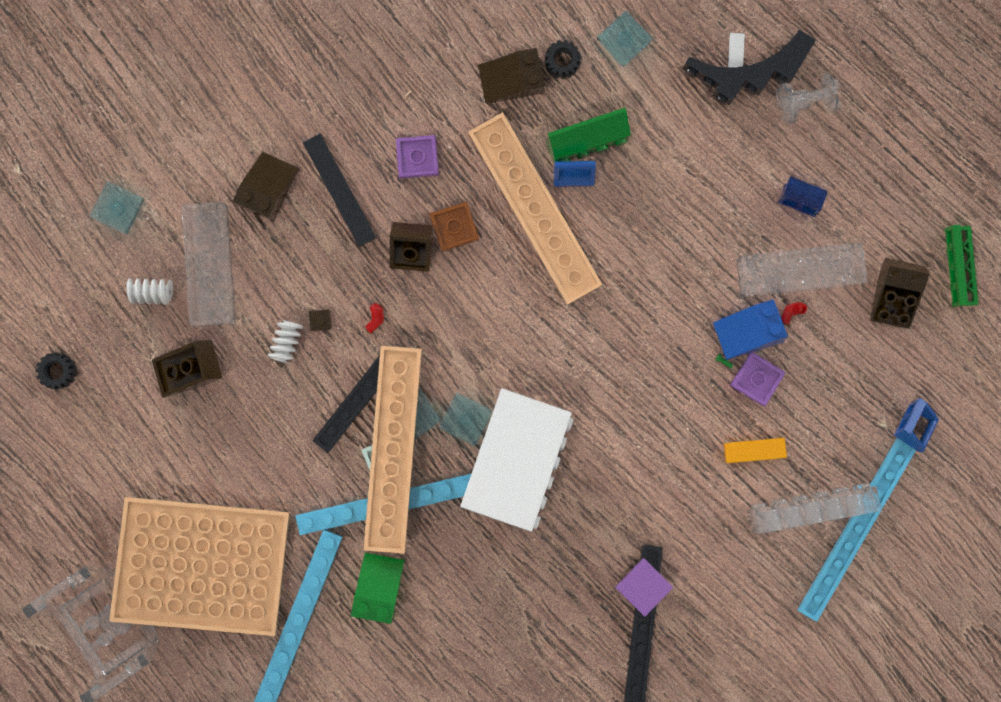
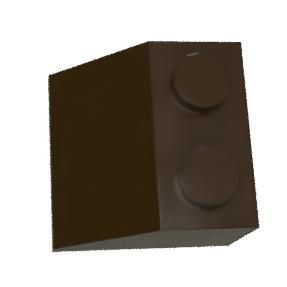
(411, 246)

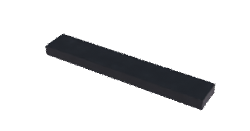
(339, 190)
(349, 409)

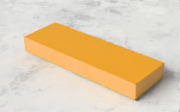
(755, 450)

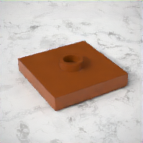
(454, 226)

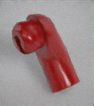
(792, 310)
(377, 315)

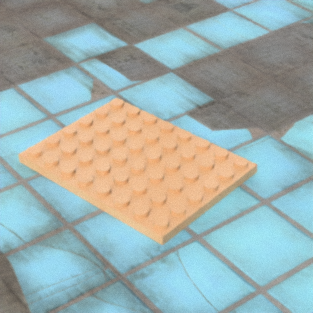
(199, 566)

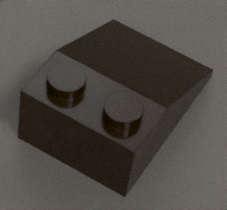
(511, 76)
(265, 186)
(187, 368)

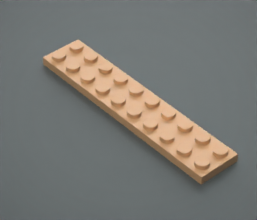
(535, 208)
(392, 449)

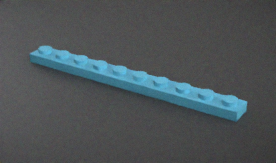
(357, 510)
(855, 533)
(299, 617)

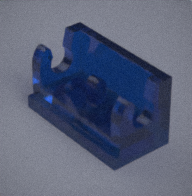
(802, 196)

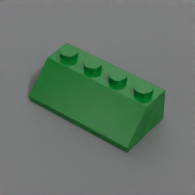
(589, 136)

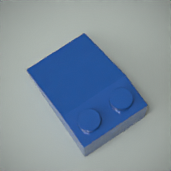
(750, 330)

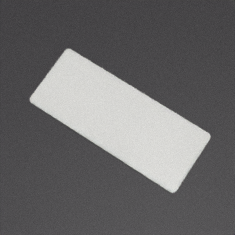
(736, 50)

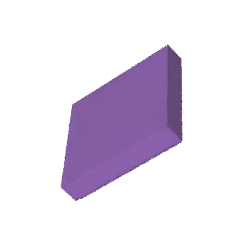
(417, 157)
(757, 379)
(644, 587)

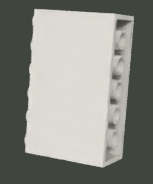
(517, 460)

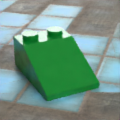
(377, 588)

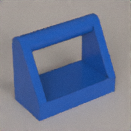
(574, 173)
(905, 429)

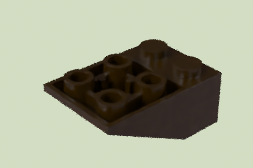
(898, 292)

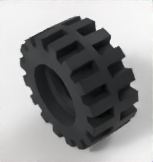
(562, 47)
(44, 371)

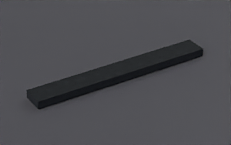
(641, 638)

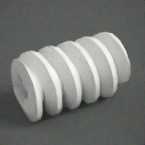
(149, 293)
(284, 342)

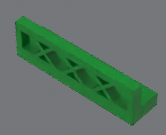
(958, 267)

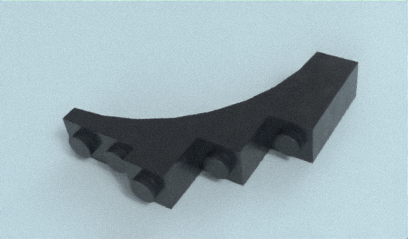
(753, 77)

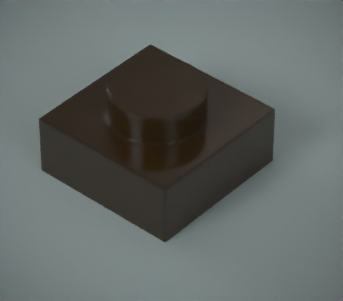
(320, 320)

